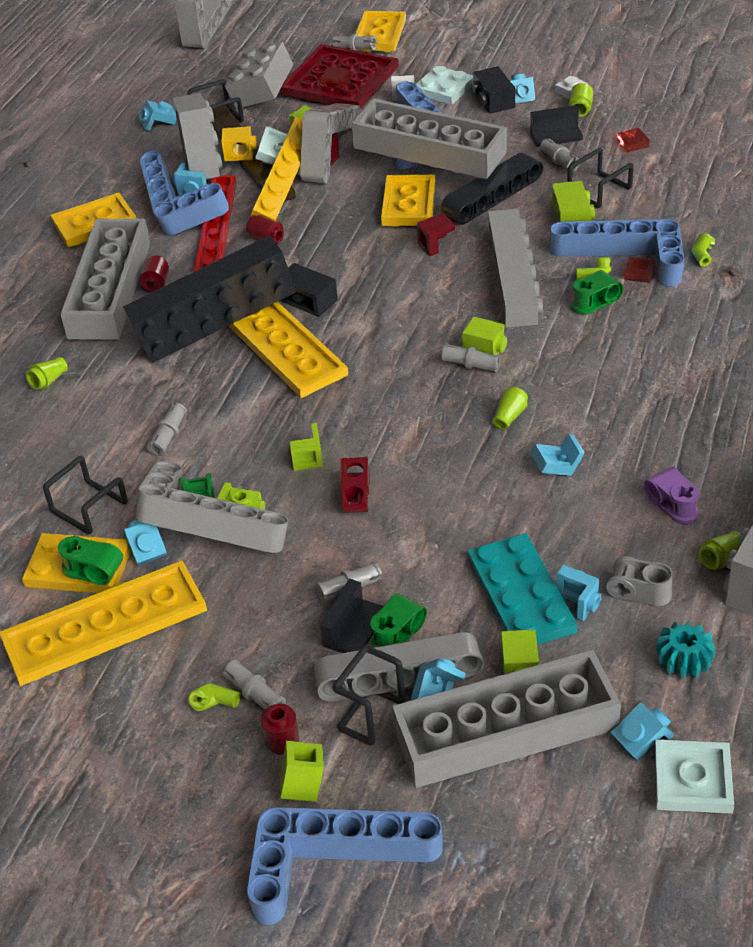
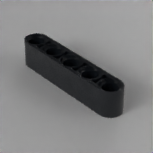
(484, 193)

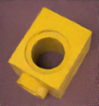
(234, 151)

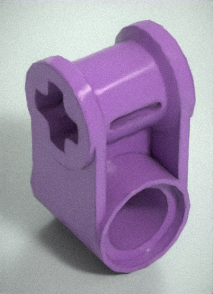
(673, 495)

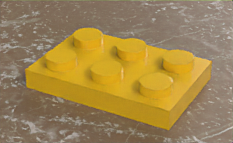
(384, 26)
(408, 199)
(77, 222)
(46, 566)

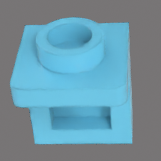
(523, 88)
(156, 111)
(188, 180)
(558, 459)
(144, 542)
(579, 588)
(436, 678)
(641, 729)

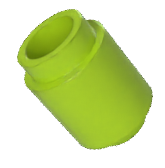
(582, 96)

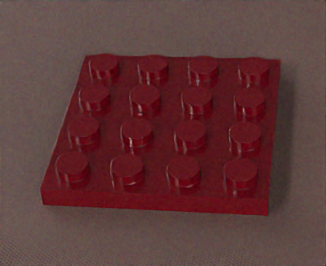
(366, 71)

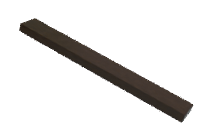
(256, 168)

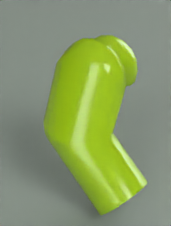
(699, 249)
(603, 264)
(212, 695)

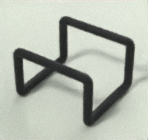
(239, 115)
(608, 177)
(87, 528)
(370, 740)

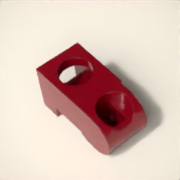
(355, 485)

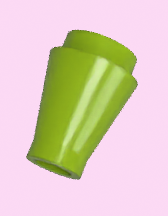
(45, 373)
(510, 406)
(716, 551)

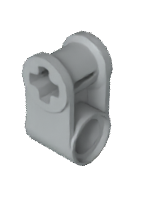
(642, 581)

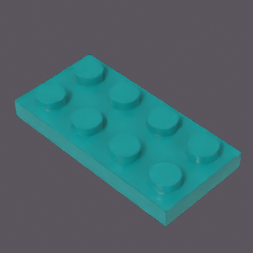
(521, 588)

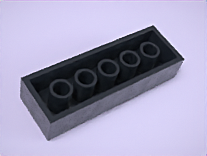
(210, 298)

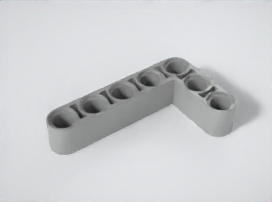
(200, 20)
(317, 138)
(166, 506)

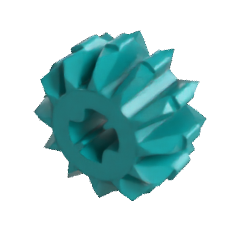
(685, 649)

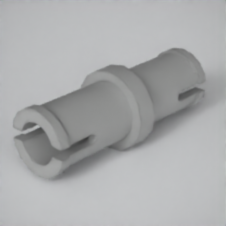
(355, 42)
(558, 153)
(471, 357)
(166, 429)
(332, 588)
(251, 685)

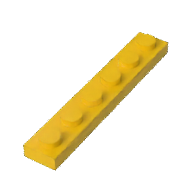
(282, 174)

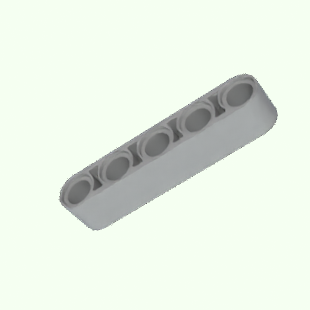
(379, 676)

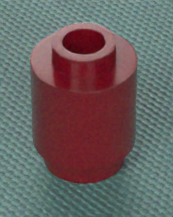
(262, 226)
(154, 273)
(279, 726)

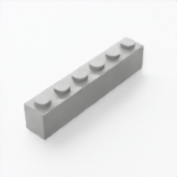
(514, 268)

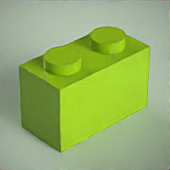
(572, 202)

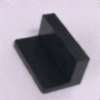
(556, 124)
(348, 620)

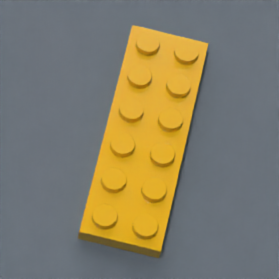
(290, 349)
(102, 622)

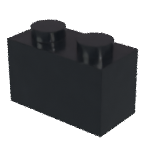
(493, 89)
(314, 290)

